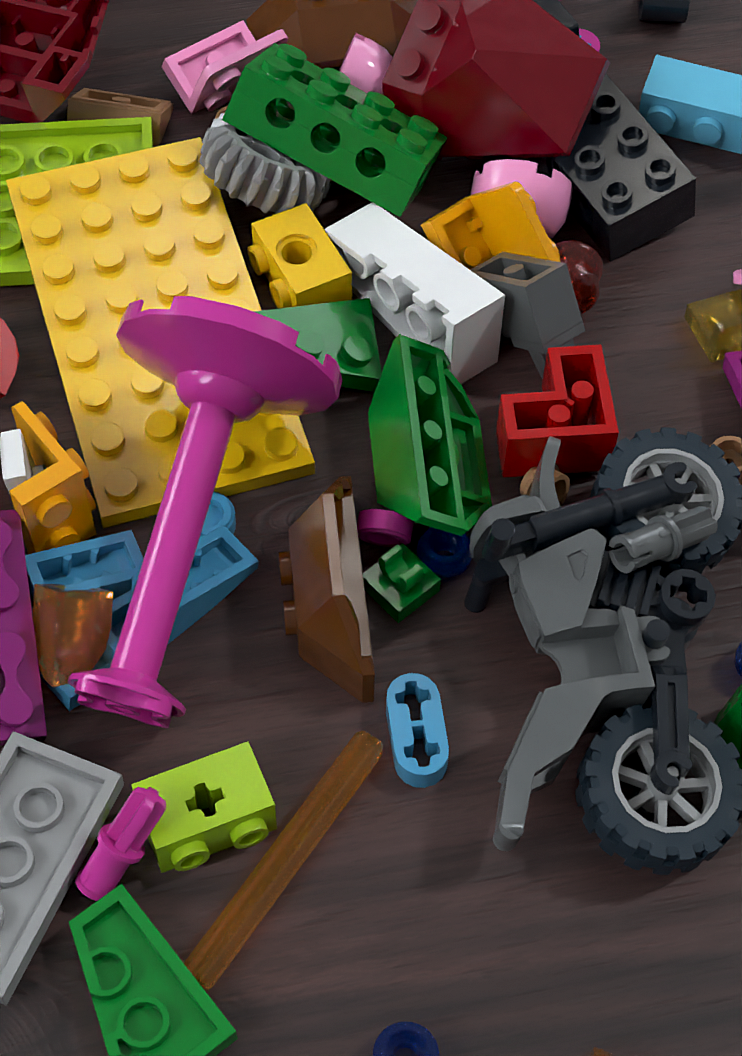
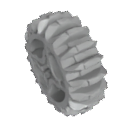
(258, 172)

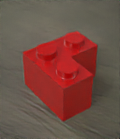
(571, 407)

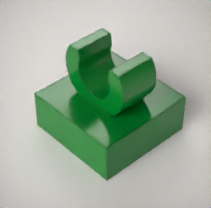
(400, 582)

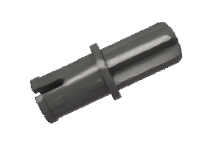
(662, 538)

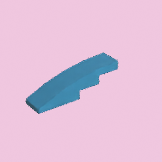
(89, 564)
(216, 570)

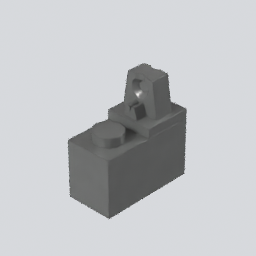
(537, 305)

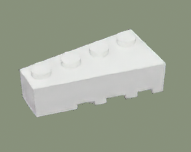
(421, 289)

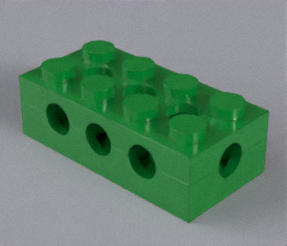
(330, 138)

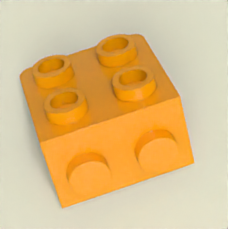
(491, 224)
(55, 502)

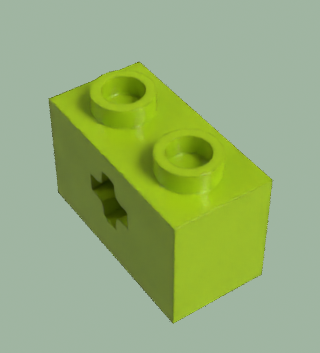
(234, 793)

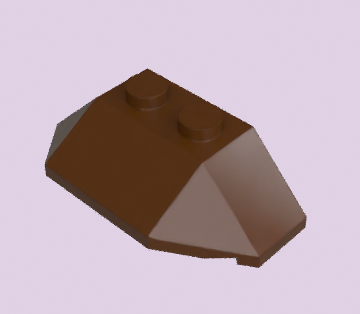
(328, 26)
(329, 592)

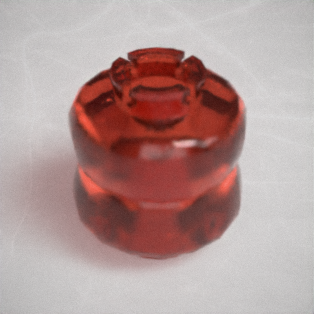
(585, 271)

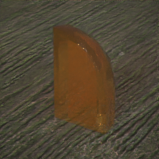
(70, 629)

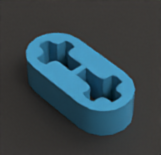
(429, 727)

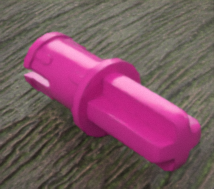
(121, 843)

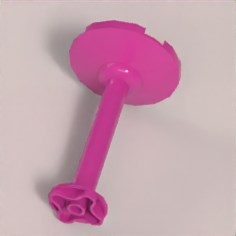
(226, 372)

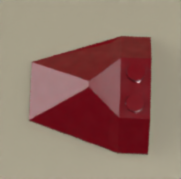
(44, 53)
(495, 77)

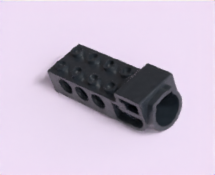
(620, 170)

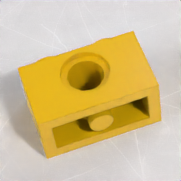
(299, 259)

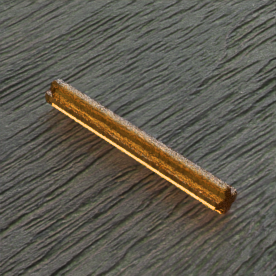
(283, 859)

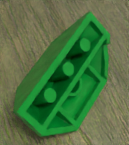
(427, 441)

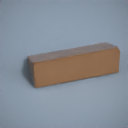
(99, 104)

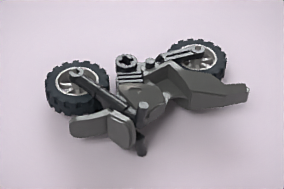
(617, 649)

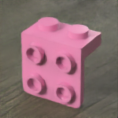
(212, 67)

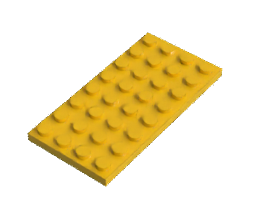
(121, 235)

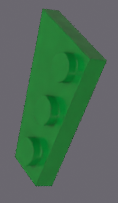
(341, 331)
(142, 987)

